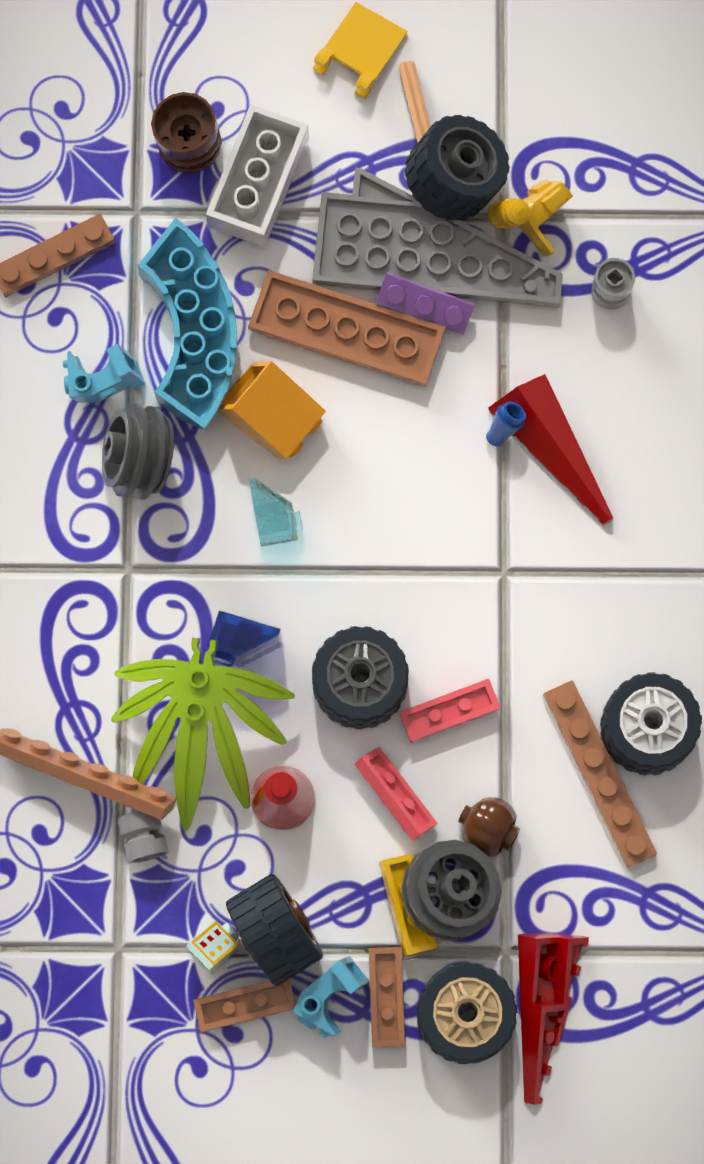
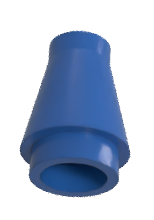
(507, 421)

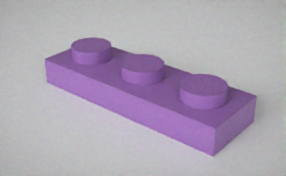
(425, 303)

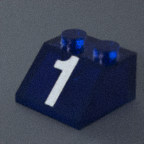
(242, 640)

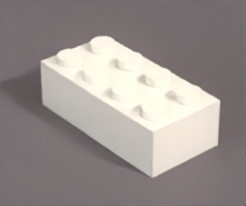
(257, 175)

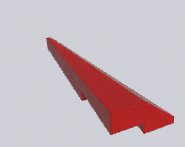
(554, 443)
(545, 979)

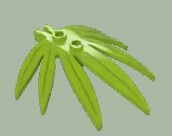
(197, 698)

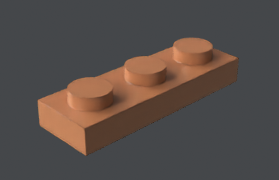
(386, 997)
(243, 1005)

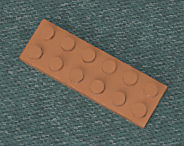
(346, 328)

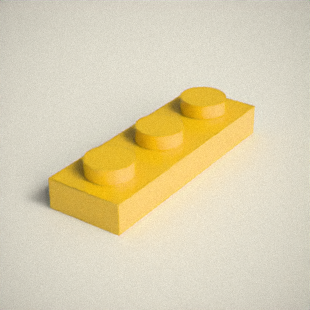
(410, 936)

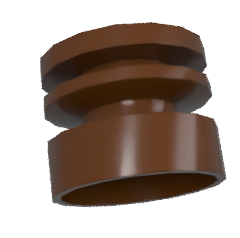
(182, 117)

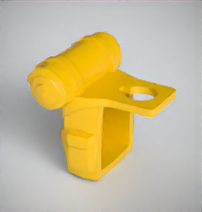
(531, 211)

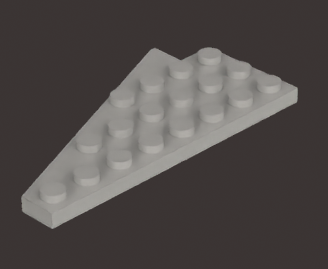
(391, 232)

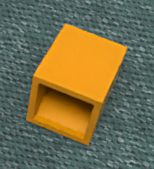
(271, 409)

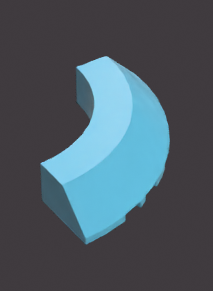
(202, 324)

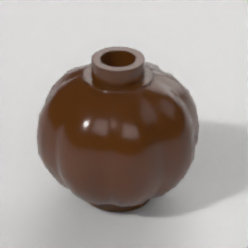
(489, 825)

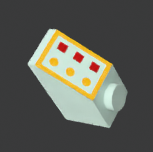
(214, 945)

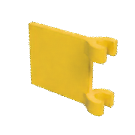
(363, 45)

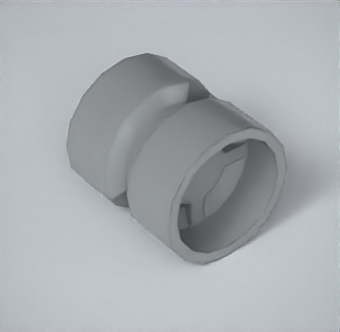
(612, 283)
(142, 836)

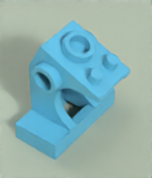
(117, 376)
(342, 976)

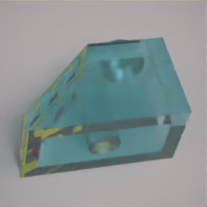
(274, 515)

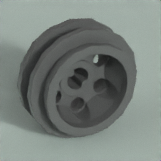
(137, 451)
(473, 874)

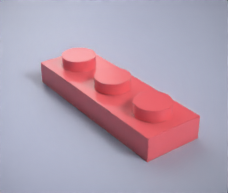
(449, 710)
(395, 793)

